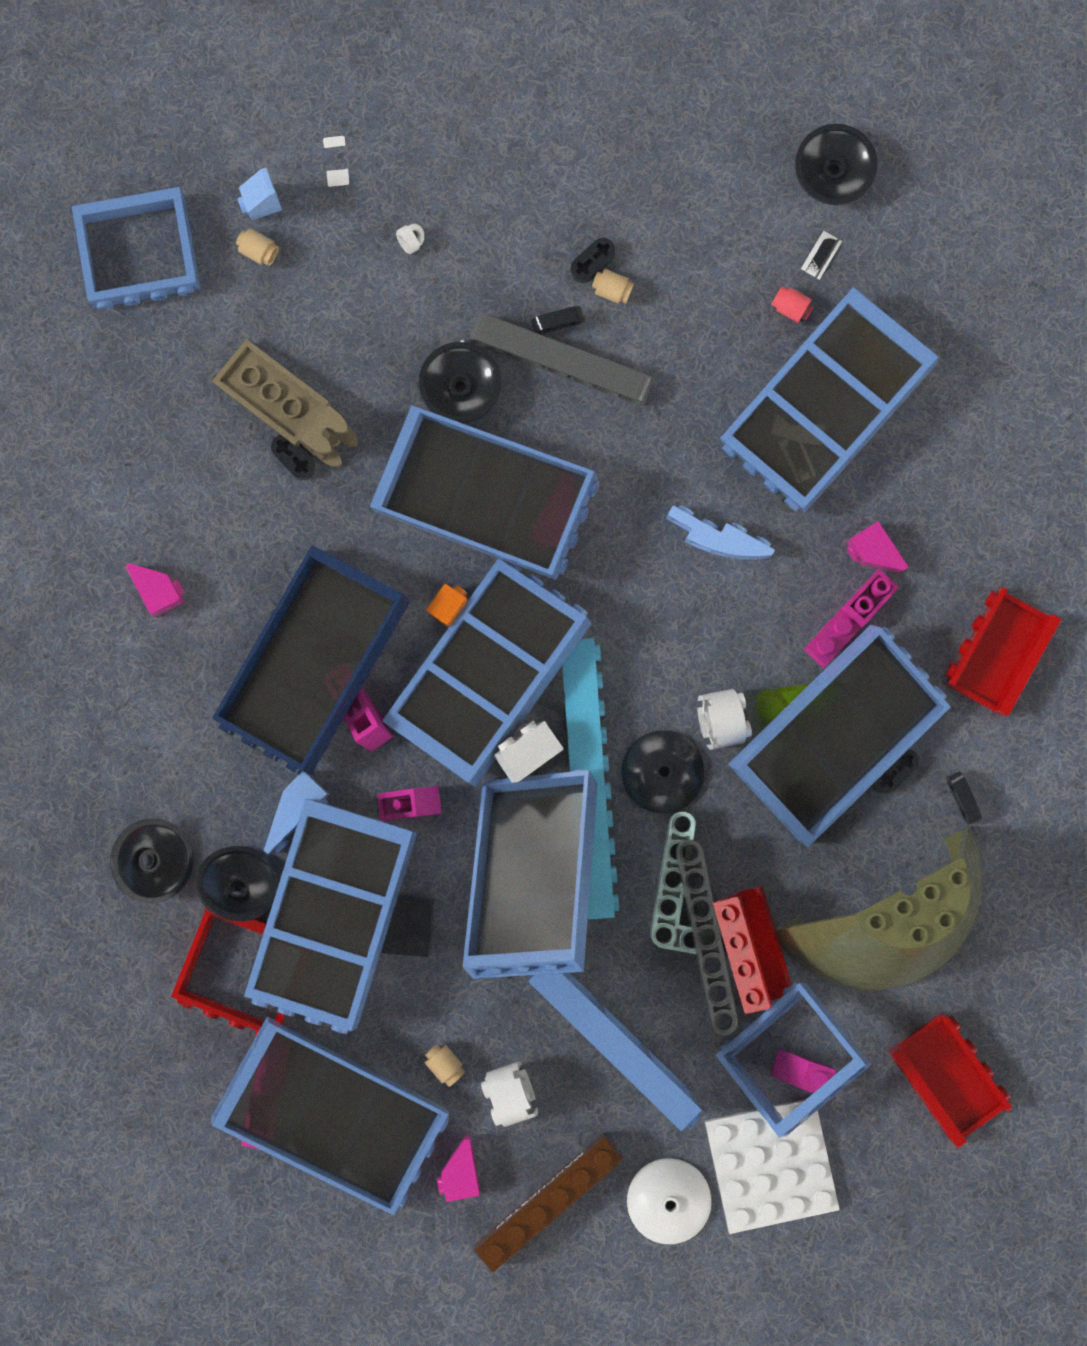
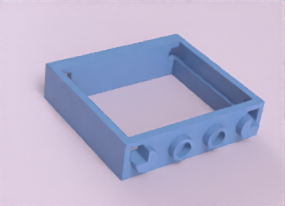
(130, 206)
(754, 1028)

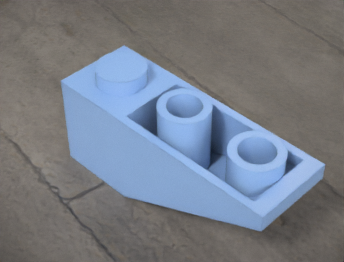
(290, 809)

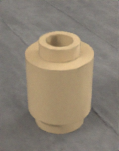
(257, 247)
(612, 286)
(444, 1064)

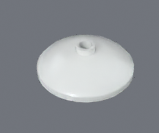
(665, 1181)

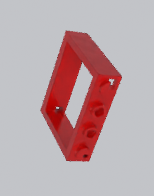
(211, 1007)

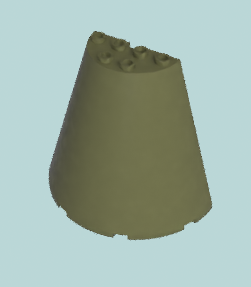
(899, 935)

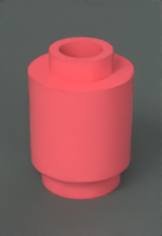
(793, 304)

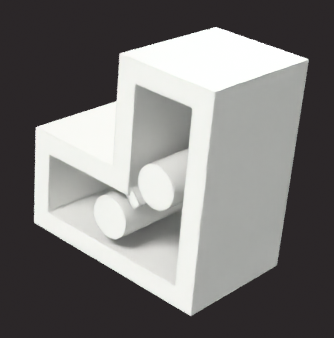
(527, 750)

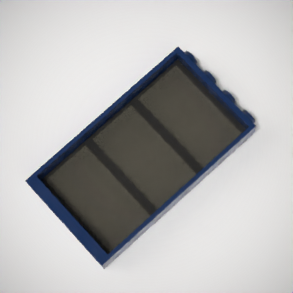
(310, 661)

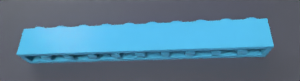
(585, 752)

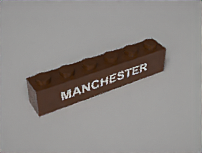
(548, 1202)

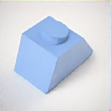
(259, 196)

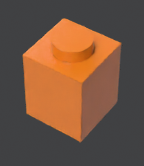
(447, 604)

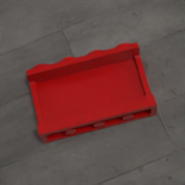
(1001, 652)
(752, 948)
(950, 1077)

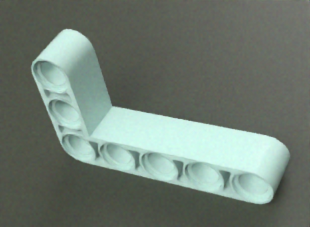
(675, 893)

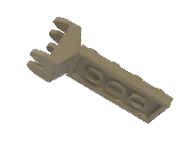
(285, 403)

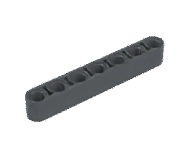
(561, 359)
(712, 949)

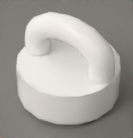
(408, 239)

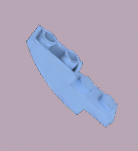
(729, 543)

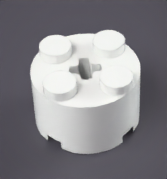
(723, 718)
(510, 1094)

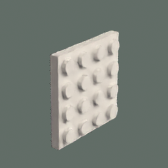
(767, 1176)

